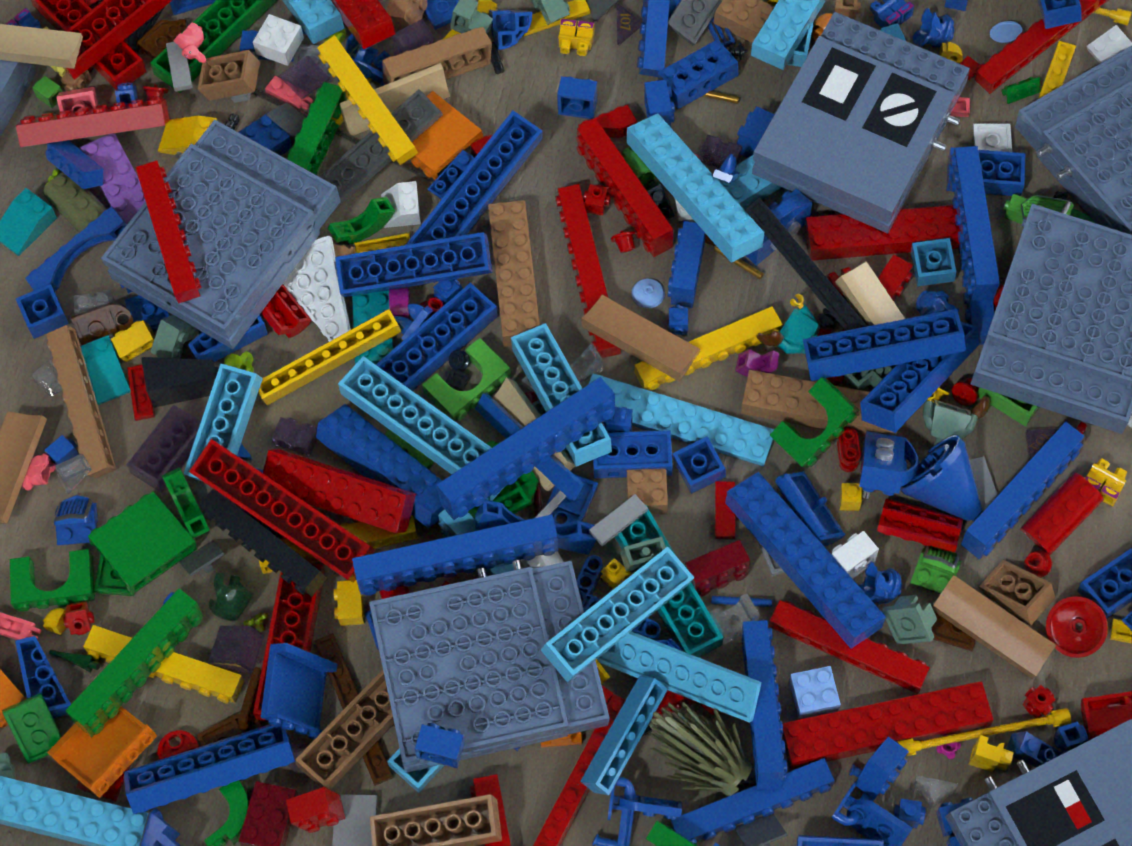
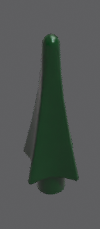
(84, 661)

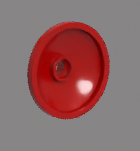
(1062, 626)

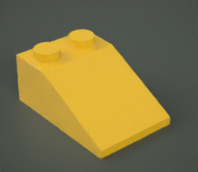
(182, 132)

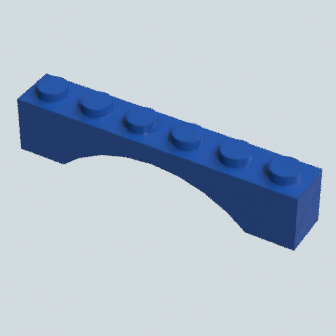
(103, 229)
(571, 536)

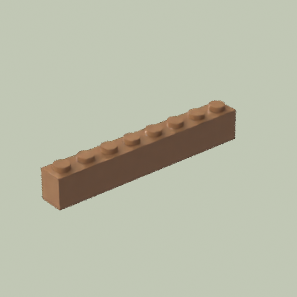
(80, 400)

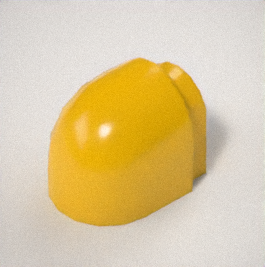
(951, 51)
(55, 621)

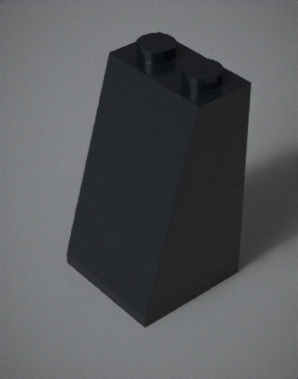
(177, 379)

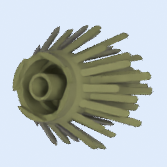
(702, 752)

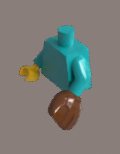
(798, 327)

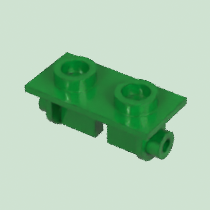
(1023, 90)

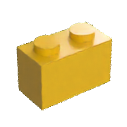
(134, 340)
(350, 603)

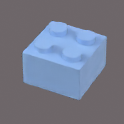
(814, 692)

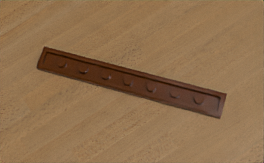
(346, 692)

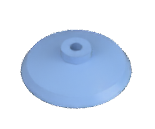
(1005, 31)
(648, 293)

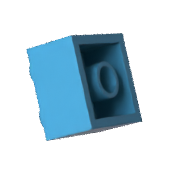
(933, 262)

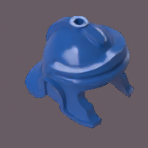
(934, 30)
(933, 302)
(881, 585)

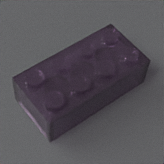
(165, 448)

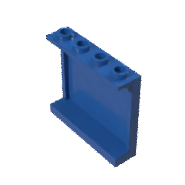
(295, 689)

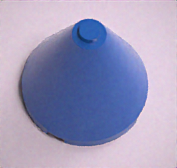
(946, 480)

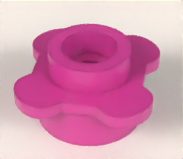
(950, 753)

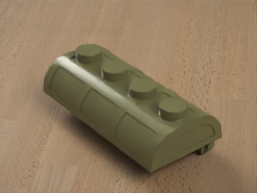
(72, 202)

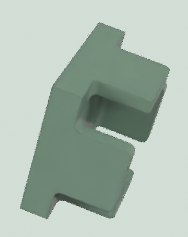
(909, 621)

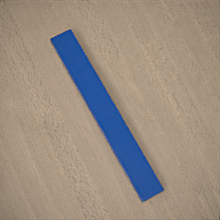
(507, 426)

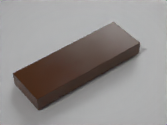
(249, 700)

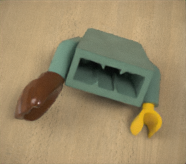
(949, 420)

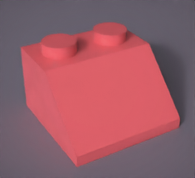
(77, 99)

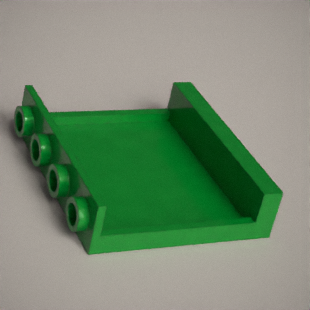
(142, 542)

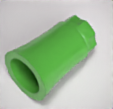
(639, 168)

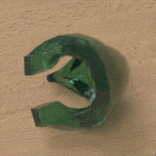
(230, 599)

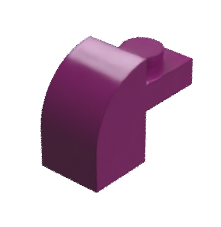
(399, 302)
(753, 361)

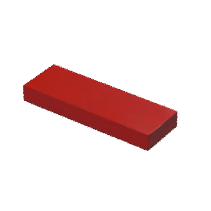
(140, 400)
(723, 514)

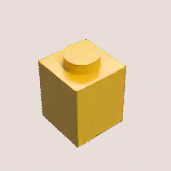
(850, 497)

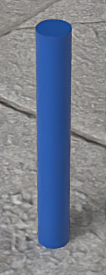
(734, 600)

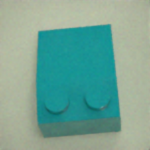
(25, 221)
(104, 370)

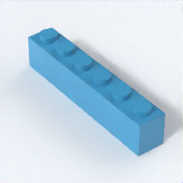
(624, 735)

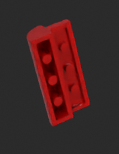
(285, 314)
(920, 525)

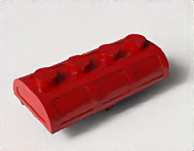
(1062, 513)
(1105, 712)

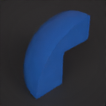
(509, 26)

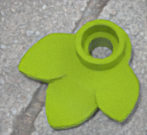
(242, 362)

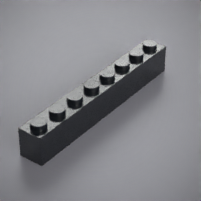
(263, 542)

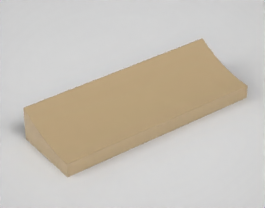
(39, 46)
(397, 93)
(868, 296)
(521, 409)

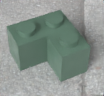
(552, 9)
(467, 17)
(171, 337)
(863, 379)
(639, 554)

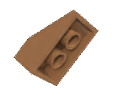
(1018, 591)

